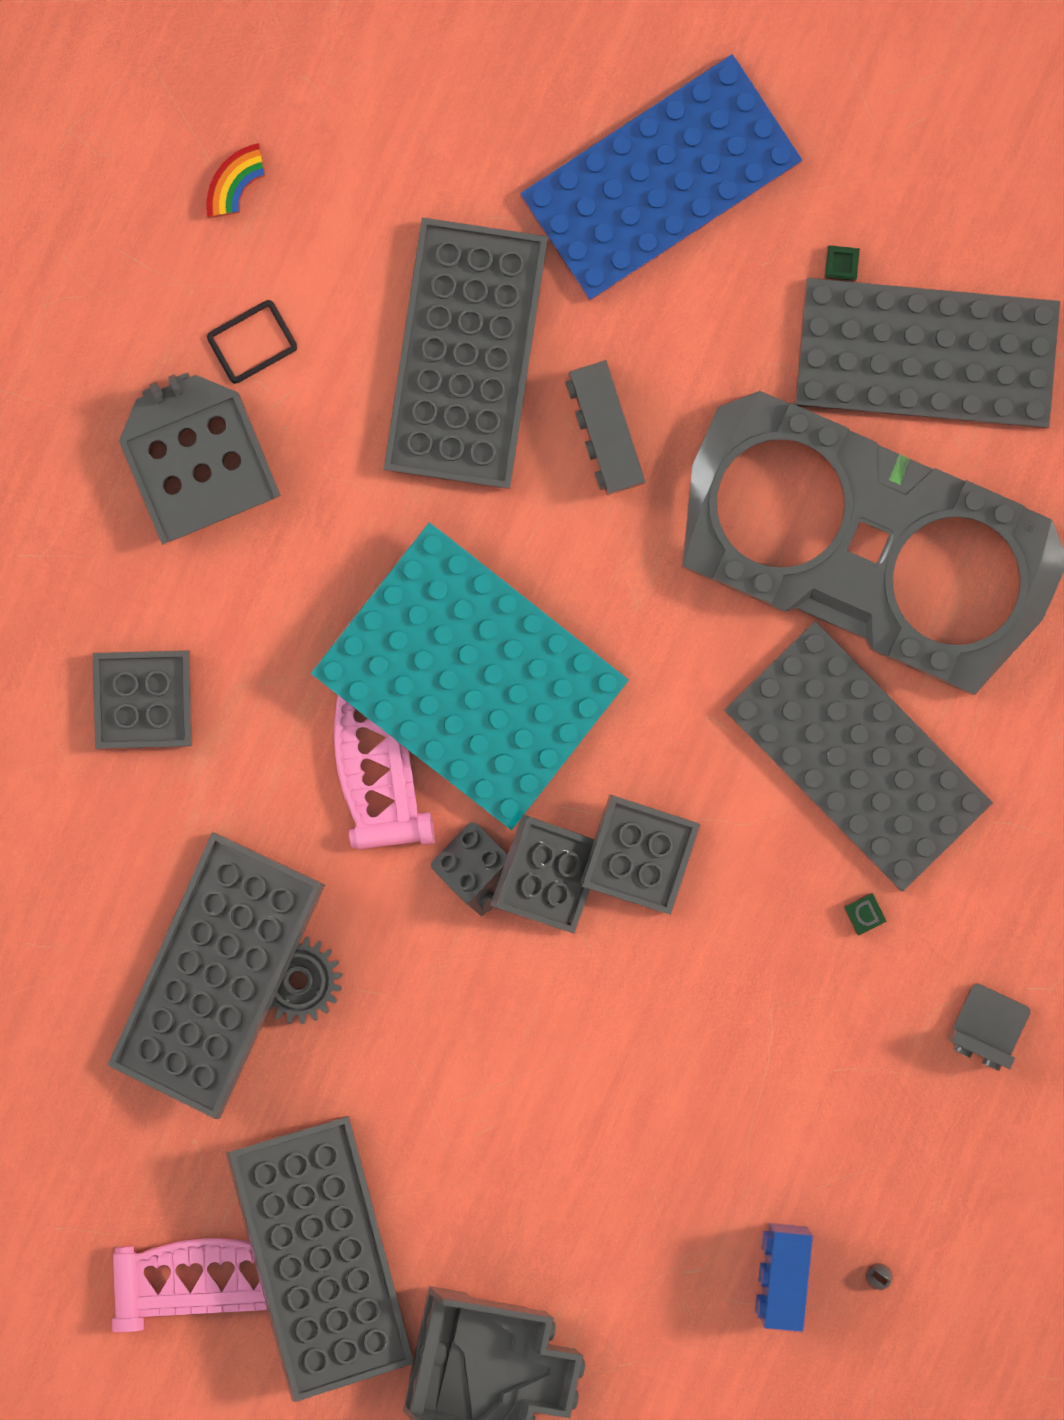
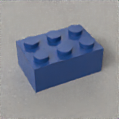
(784, 1277)

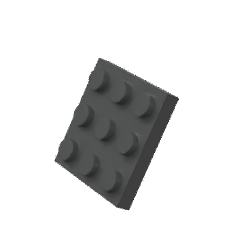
(142, 699)
(639, 854)
(544, 874)

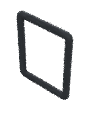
(263, 365)

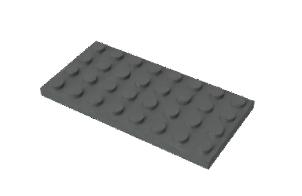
(465, 353)
(927, 353)
(858, 756)
(216, 975)
(320, 1258)

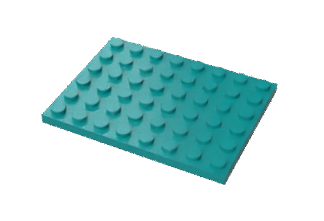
(469, 676)

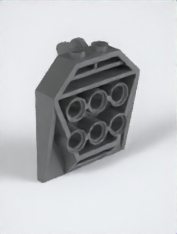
(163, 417)

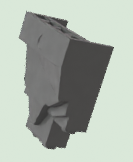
(489, 1362)

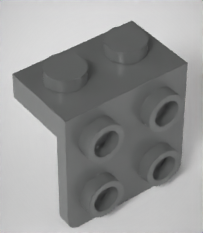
(472, 867)
(989, 1026)

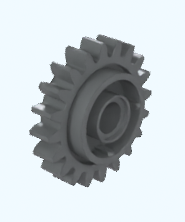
(318, 988)

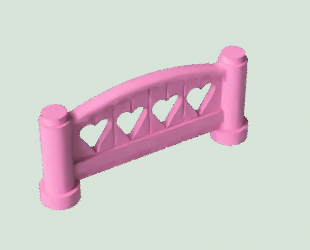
(401, 820)
(138, 1299)

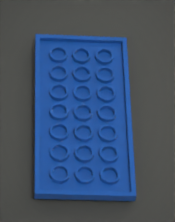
(661, 177)

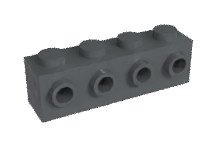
(606, 427)

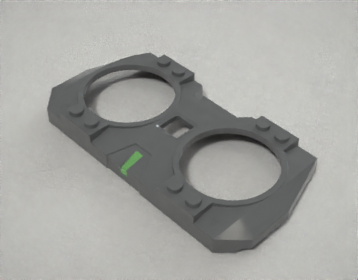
(885, 494)

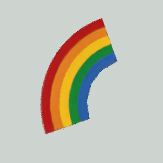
(232, 179)

